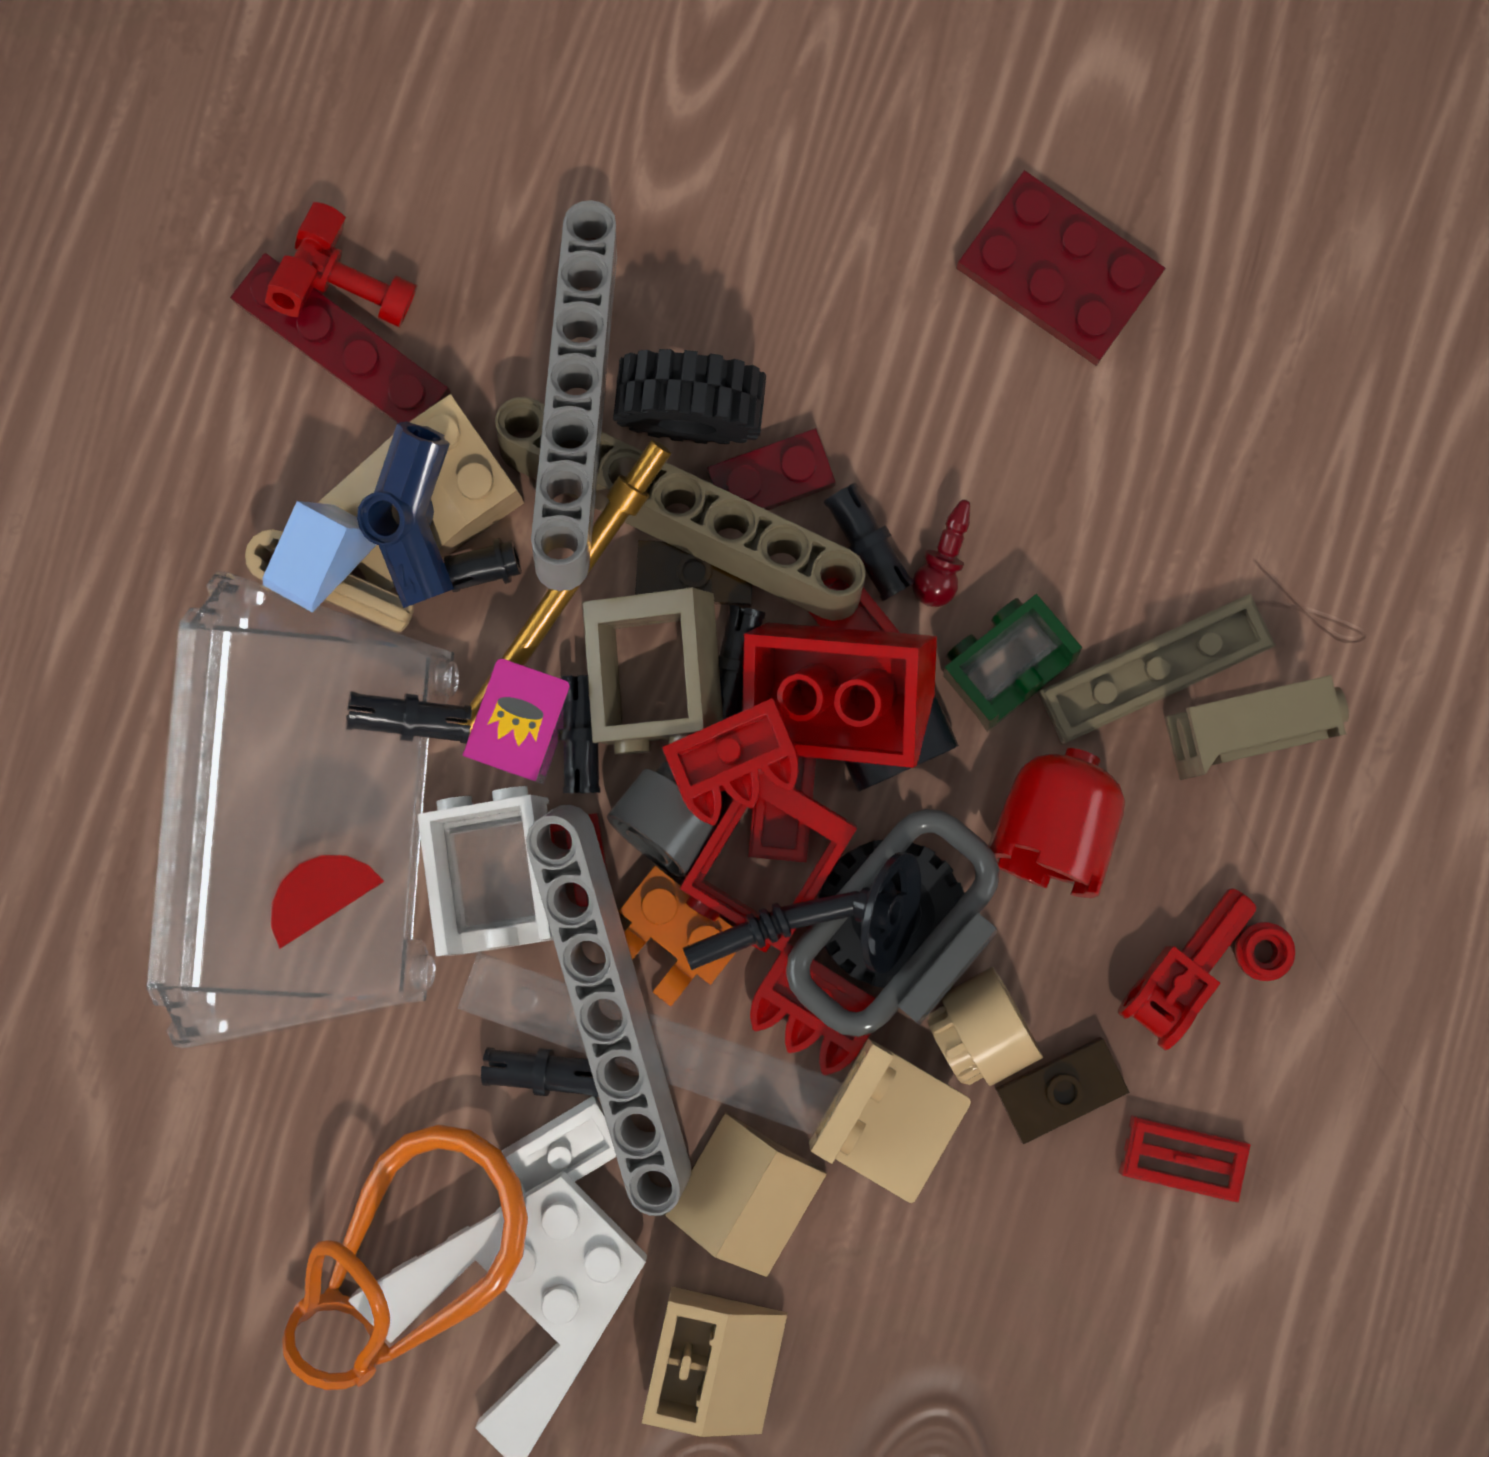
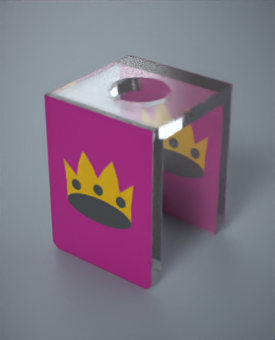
(518, 721)

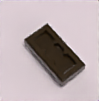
(669, 568)
(1062, 1090)

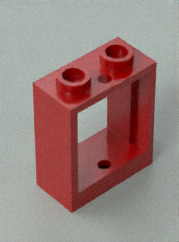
(712, 901)

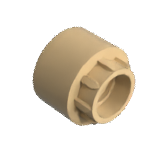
(983, 1031)

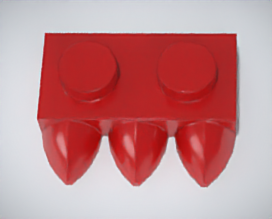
(732, 758)
(803, 1028)

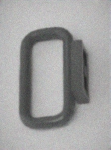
(938, 959)

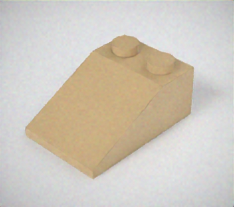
(465, 500)

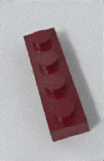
(344, 348)

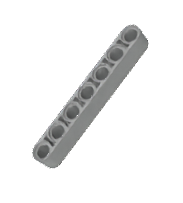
(575, 416)
(603, 1037)

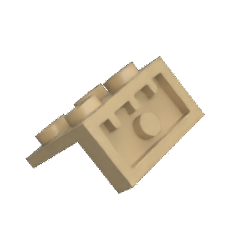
(889, 1121)

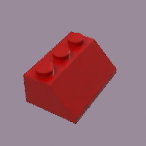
(844, 689)

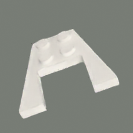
(568, 1280)

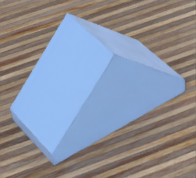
(315, 553)

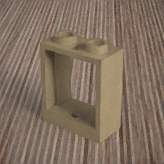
(701, 664)

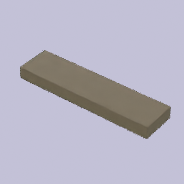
(1156, 669)

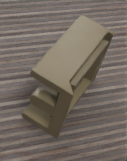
(1256, 724)

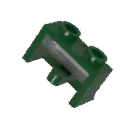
(1010, 660)

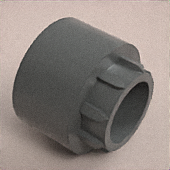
(660, 823)

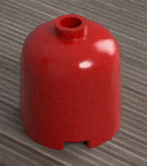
(1060, 822)

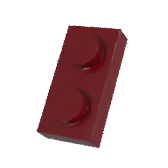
(776, 471)

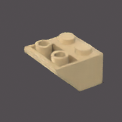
(713, 1365)

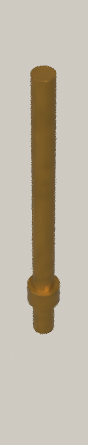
(625, 499)

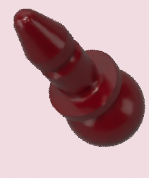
(937, 579)

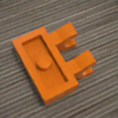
(661, 913)

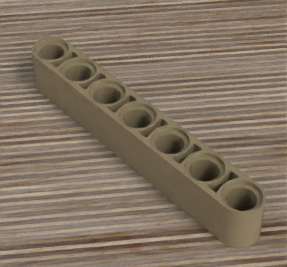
(709, 513)

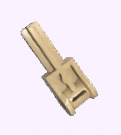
(351, 594)

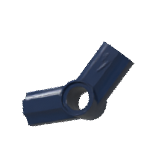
(408, 484)

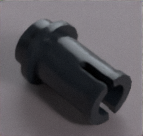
(483, 565)

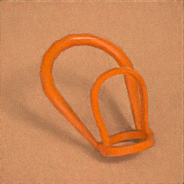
(370, 1197)

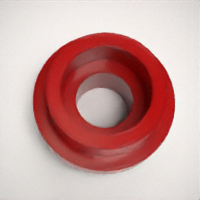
(1282, 956)

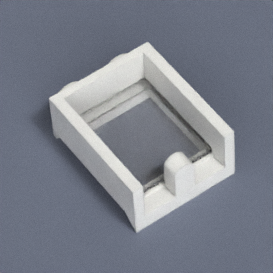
(481, 872)

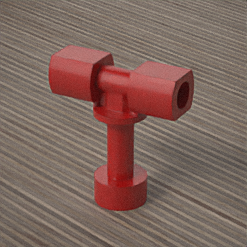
(319, 264)

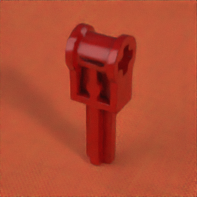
(1180, 980)

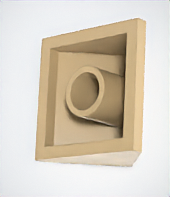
(745, 1196)

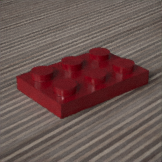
(1060, 268)

